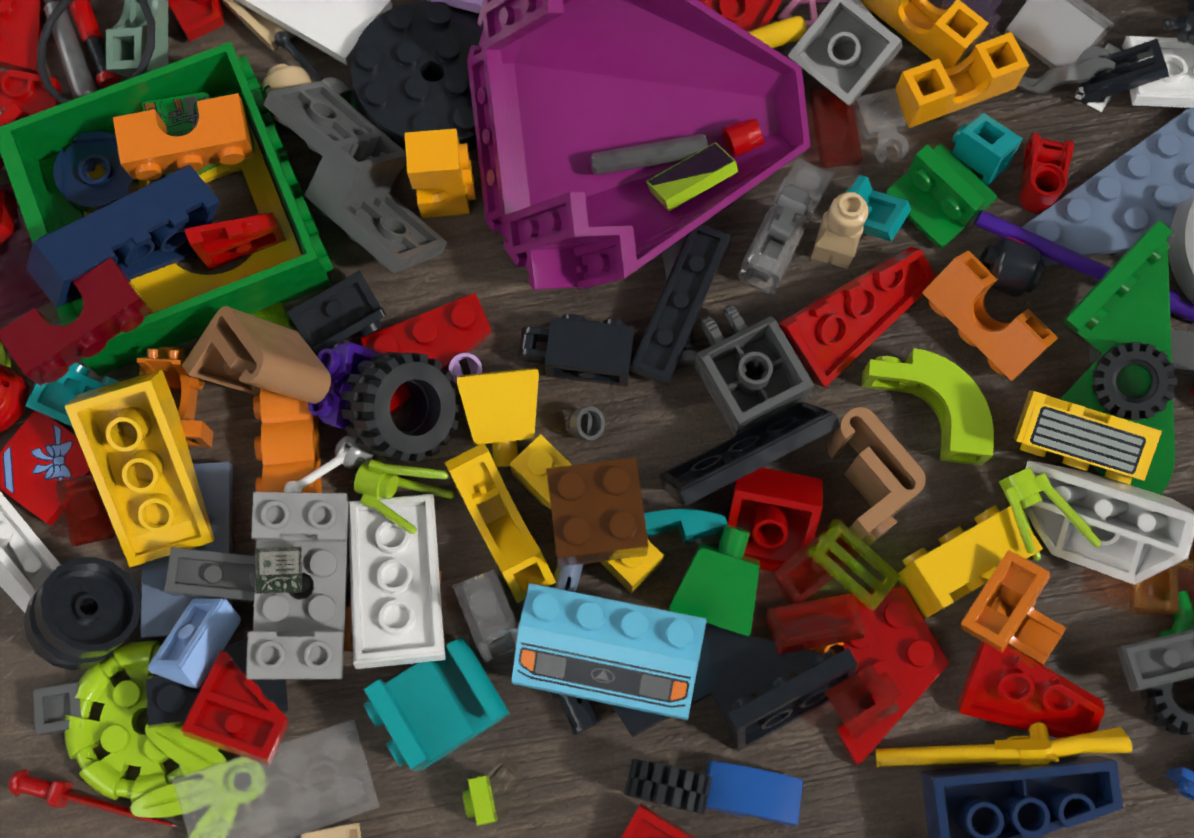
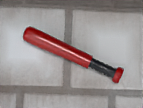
(92, 38)

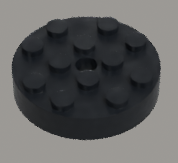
(393, 66)

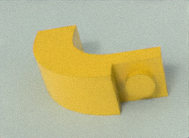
(499, 521)

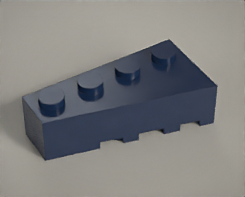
(135, 231)
(1019, 798)

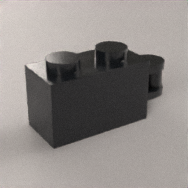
(581, 349)

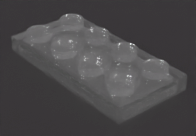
(305, 788)

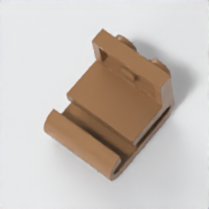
(257, 354)
(880, 473)

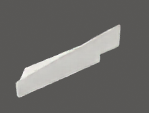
(23, 557)

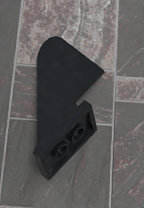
(755, 684)

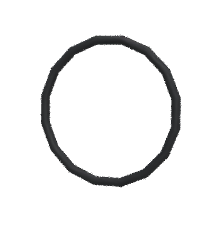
(51, 19)

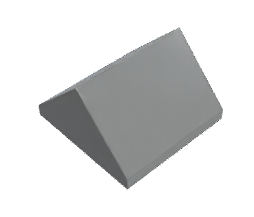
(1058, 29)

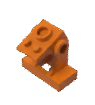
(170, 361)
(1006, 613)

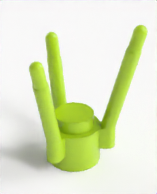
(381, 480)
(1023, 491)

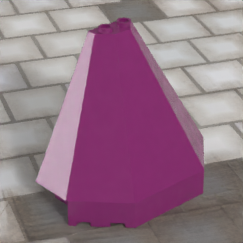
(606, 77)

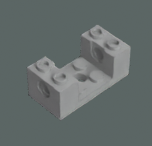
(308, 634)

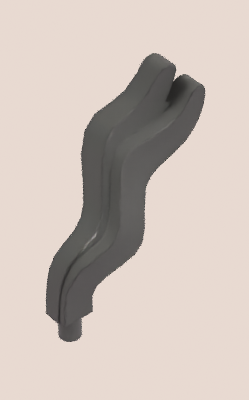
(1082, 70)

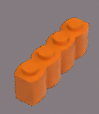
(287, 442)

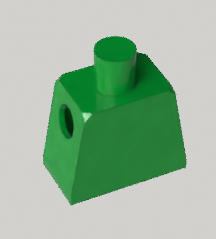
(720, 583)

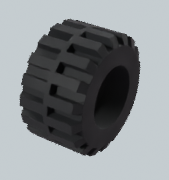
(431, 411)

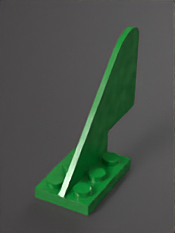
(1125, 308)

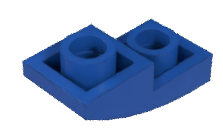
(754, 793)

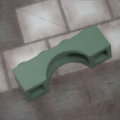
(129, 38)

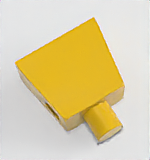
(500, 409)

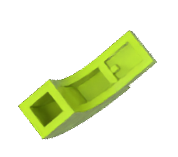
(950, 392)

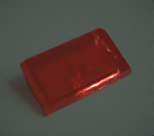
(803, 576)

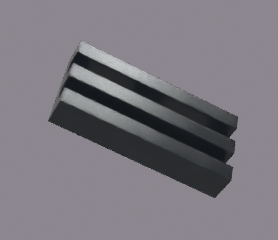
(1125, 75)

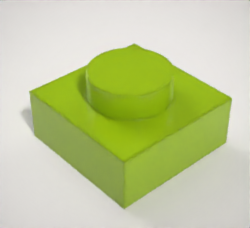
(480, 801)

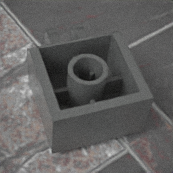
(755, 349)

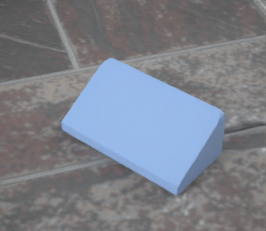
(196, 641)

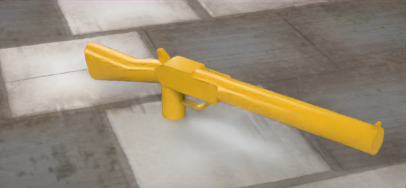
(1022, 750)

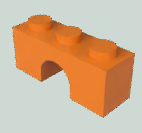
(219, 137)
(960, 297)

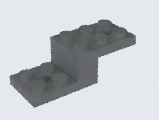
(355, 175)

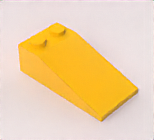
(142, 466)

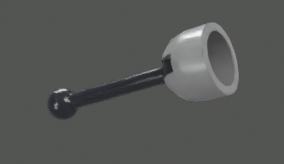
(283, 40)

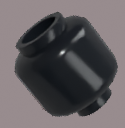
(1014, 265)

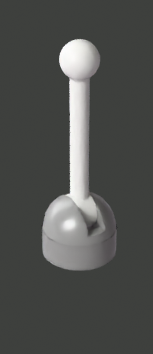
(346, 453)

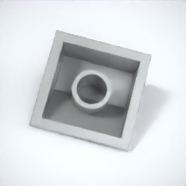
(846, 49)

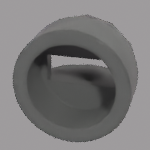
(586, 423)

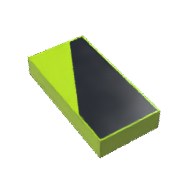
(692, 176)

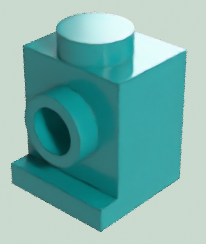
(986, 146)

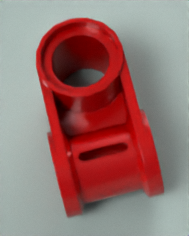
(1046, 166)

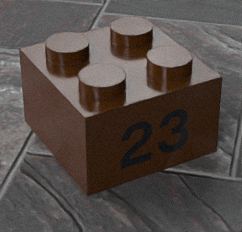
(597, 512)

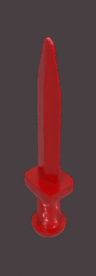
(59, 792)

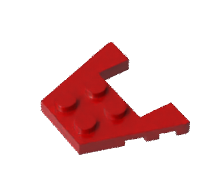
(904, 648)

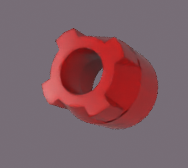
(742, 137)

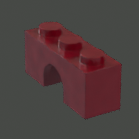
(108, 309)

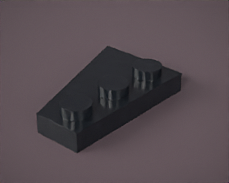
(171, 702)

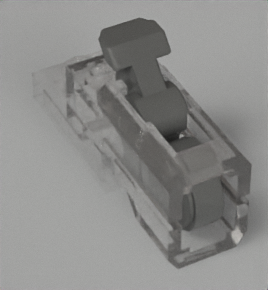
(784, 227)

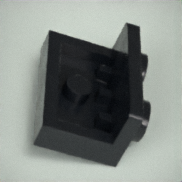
(338, 313)

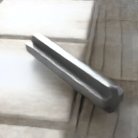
(646, 154)

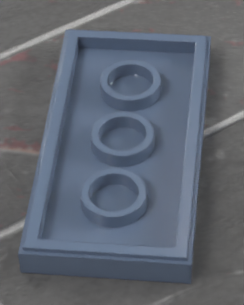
(163, 610)

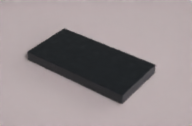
(748, 452)

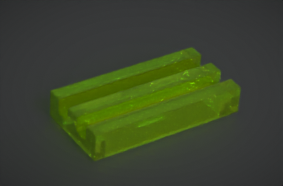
(827, 541)

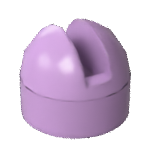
(473, 362)

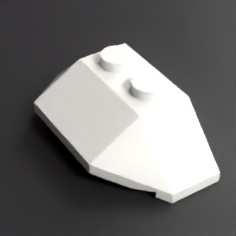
(1136, 527)

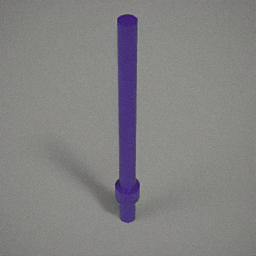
(1067, 256)

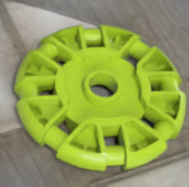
(118, 727)

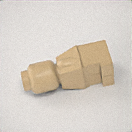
(841, 230)

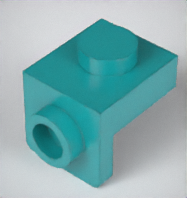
(885, 211)

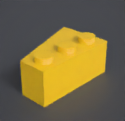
(962, 560)

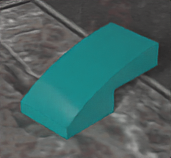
(691, 523)

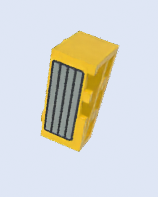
(1086, 437)

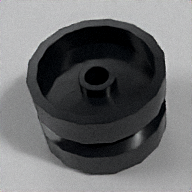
(82, 613)

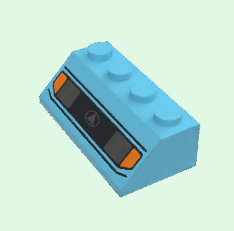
(608, 651)

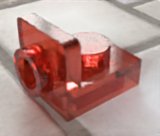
(84, 510)

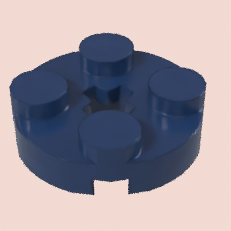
(73, 165)

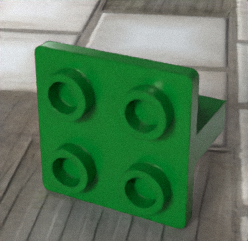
(941, 194)

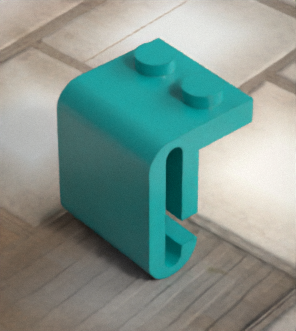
(435, 706)

